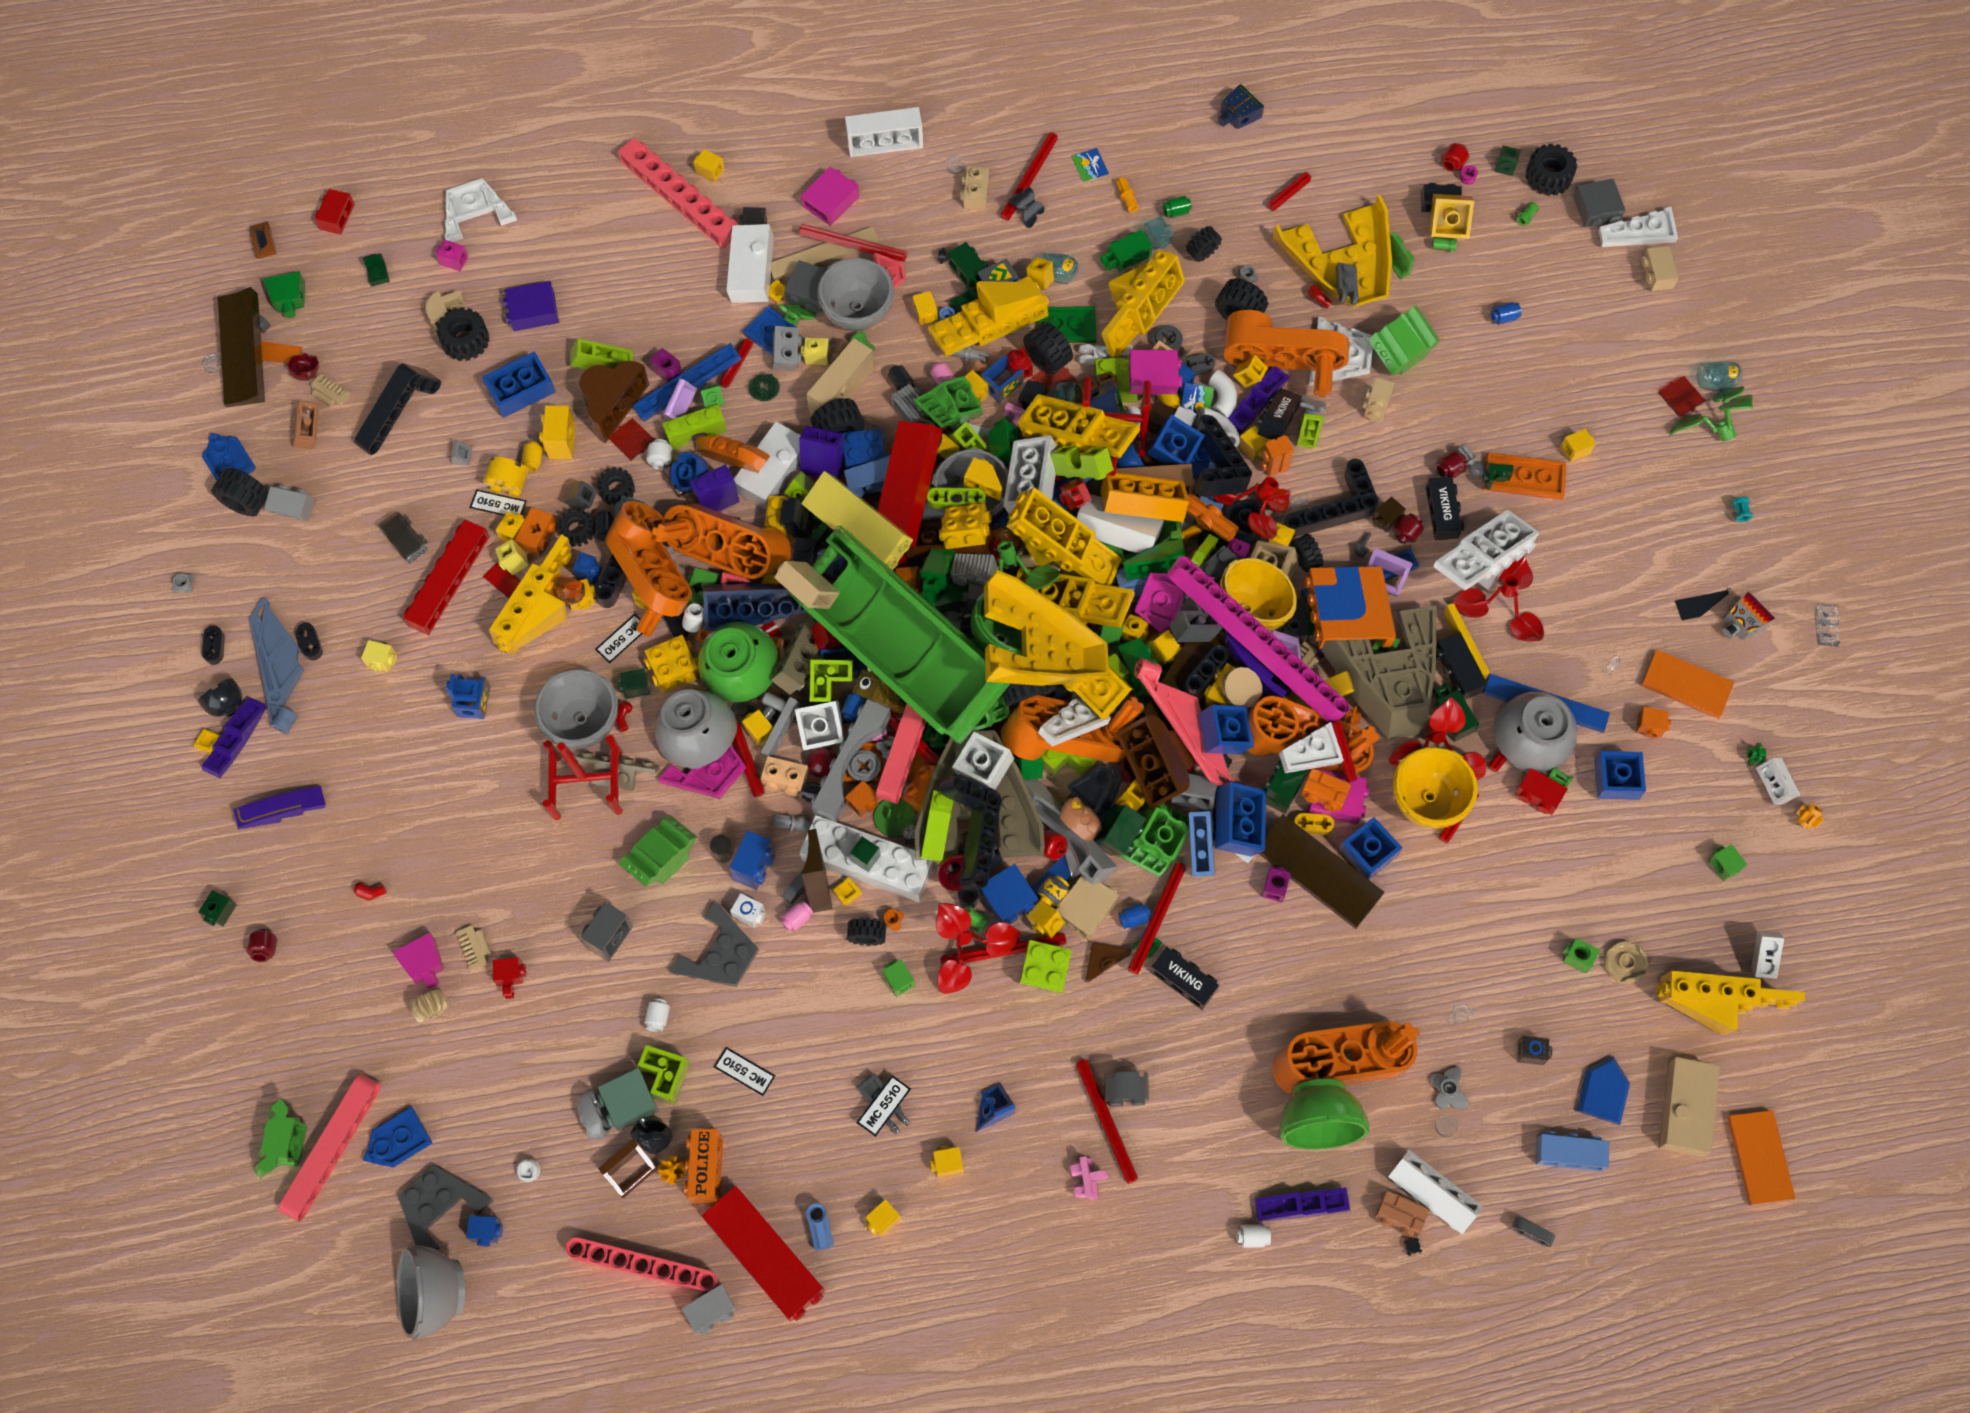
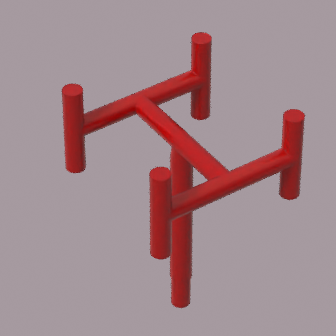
(1142, 418)
(580, 775)

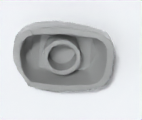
(593, 1115)

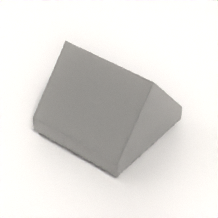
(460, 453)

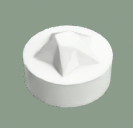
(528, 1170)

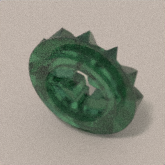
(760, 393)

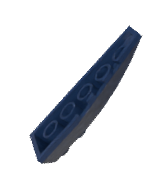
(747, 603)

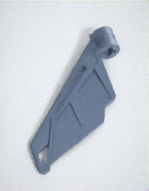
(277, 663)

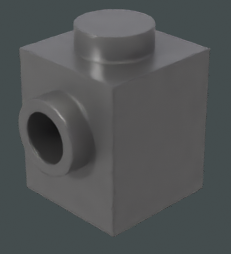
(580, 495)

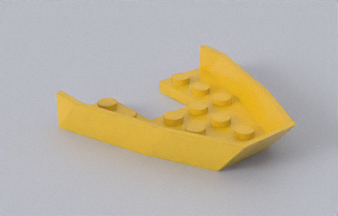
(1370, 253)
(1054, 642)

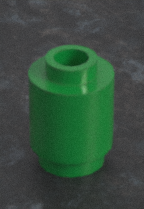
(1177, 207)

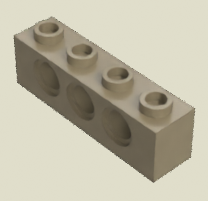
(796, 659)

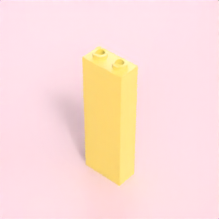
(839, 506)

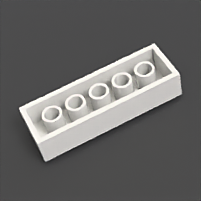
(893, 871)

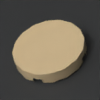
(1242, 687)
(1626, 962)

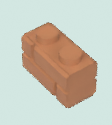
(305, 425)
(1402, 1214)

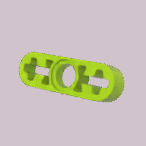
(941, 492)
(1204, 550)

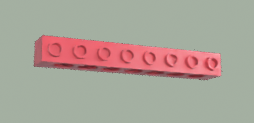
(668, 185)

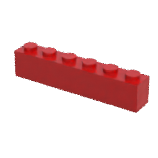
(446, 577)

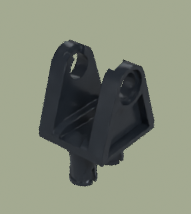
(1095, 789)

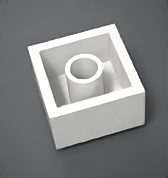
(820, 725)
(983, 761)

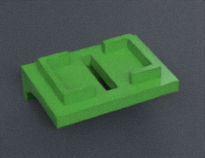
(1401, 258)

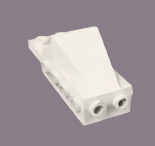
(1488, 551)

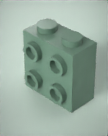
(627, 1099)

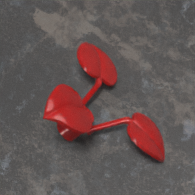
(1272, 496)
(1517, 576)
(1444, 718)
(954, 922)

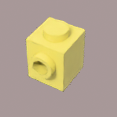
(816, 351)
(511, 557)
(379, 656)

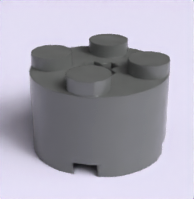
(1126, 1088)

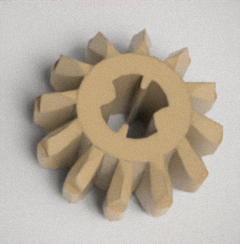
(429, 1006)

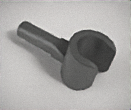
(1361, 549)
(768, 712)

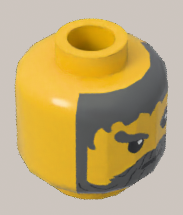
(1053, 891)

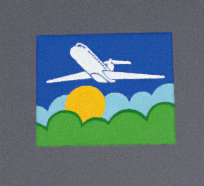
(1090, 165)
(1197, 397)

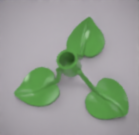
(1724, 426)
(1040, 577)

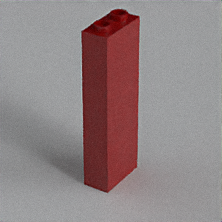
(909, 475)
(764, 1254)

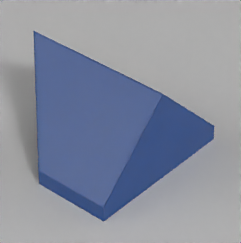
(994, 1106)

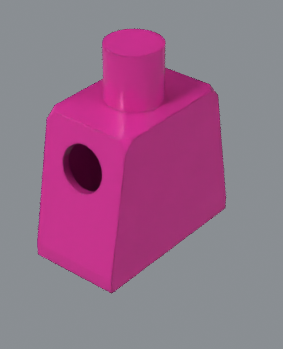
(421, 960)

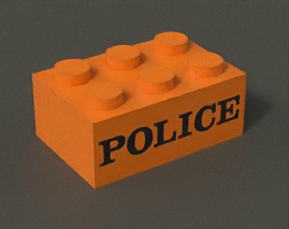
(704, 1166)

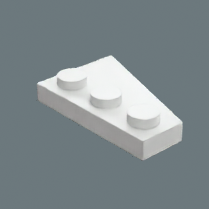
(1313, 751)

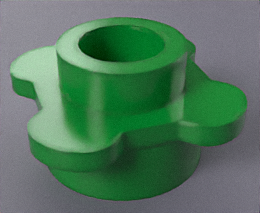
(1756, 754)

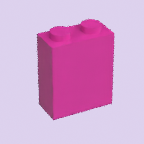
(830, 195)
(1156, 366)
(1353, 806)

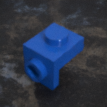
(463, 689)

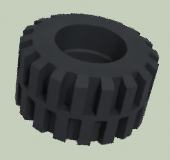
(1555, 158)
(1238, 296)
(461, 321)
(1048, 348)
(838, 416)
(240, 492)
(1018, 692)

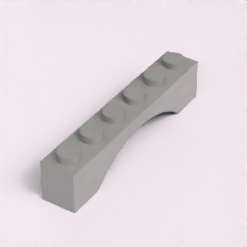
(870, 723)
(1090, 858)

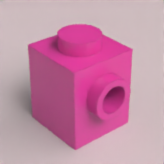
(451, 255)

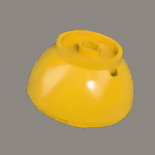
(1260, 590)
(1437, 774)

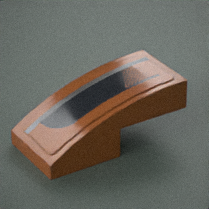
(263, 240)

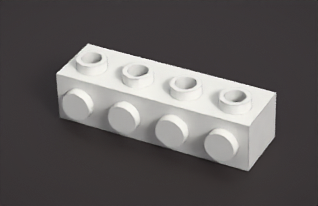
(1435, 1192)

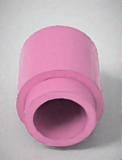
(941, 373)
(796, 916)

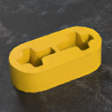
(1312, 819)

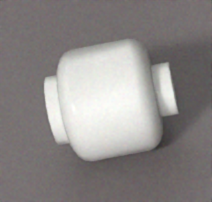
(659, 454)

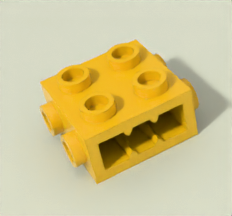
(965, 526)
(672, 663)

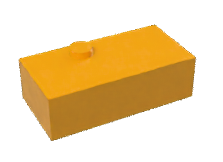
(1144, 496)

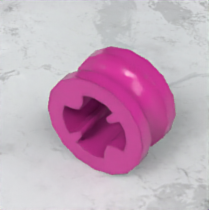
(1468, 170)

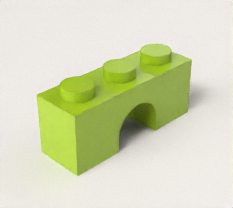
(683, 428)
(1090, 464)

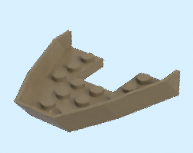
(1393, 685)
(1018, 819)

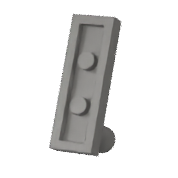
(782, 724)

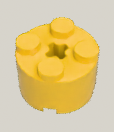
(505, 476)

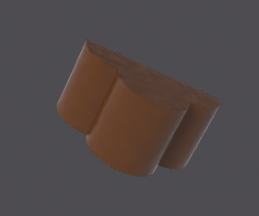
(611, 394)
(1156, 759)

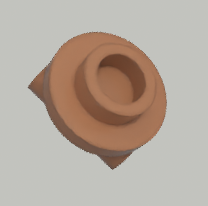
(978, 367)

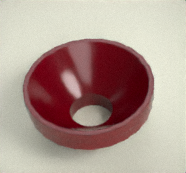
(949, 879)

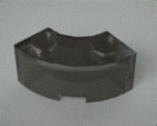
(403, 537)

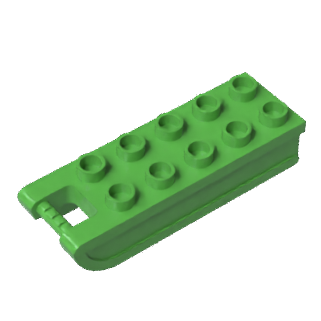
(905, 640)

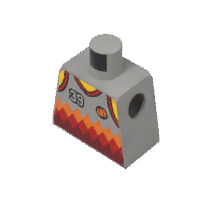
(1747, 618)

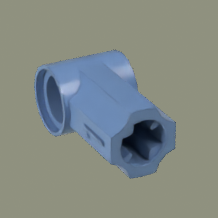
(820, 1229)

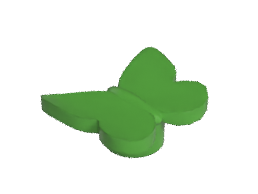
(794, 313)

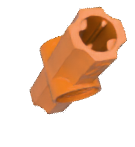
(1211, 518)

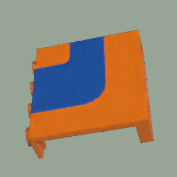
(1349, 604)

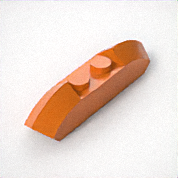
(732, 452)

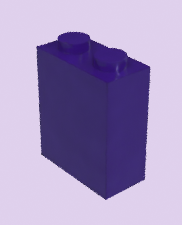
(531, 306)
(821, 452)
(715, 489)

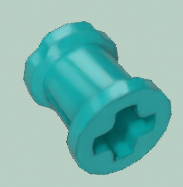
(1742, 509)

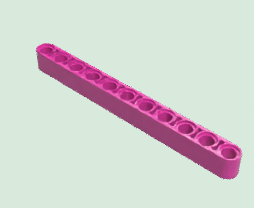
(1258, 640)

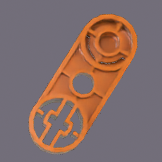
(1286, 348)
(745, 548)
(647, 564)
(1281, 723)
(1023, 740)
(1320, 1054)

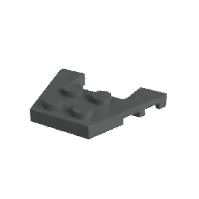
(726, 958)
(432, 1197)

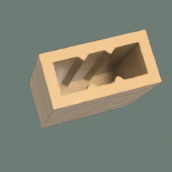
(806, 584)
(1087, 907)

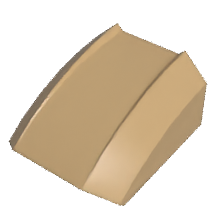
(1279, 555)

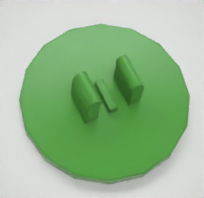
(894, 818)

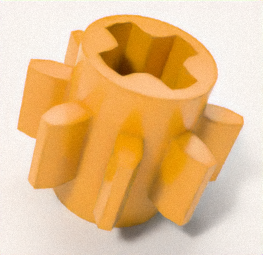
(1810, 815)
(671, 1169)

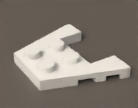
(472, 201)
(1359, 355)

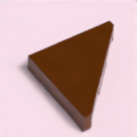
(1103, 958)

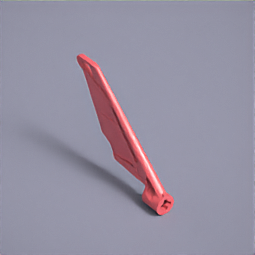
(1183, 714)

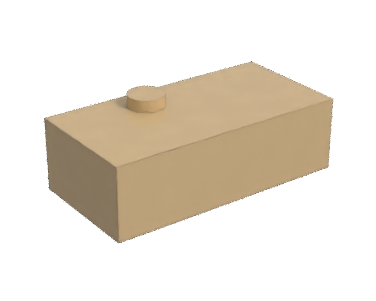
(842, 376)
(1689, 1107)

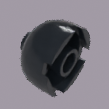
(222, 700)

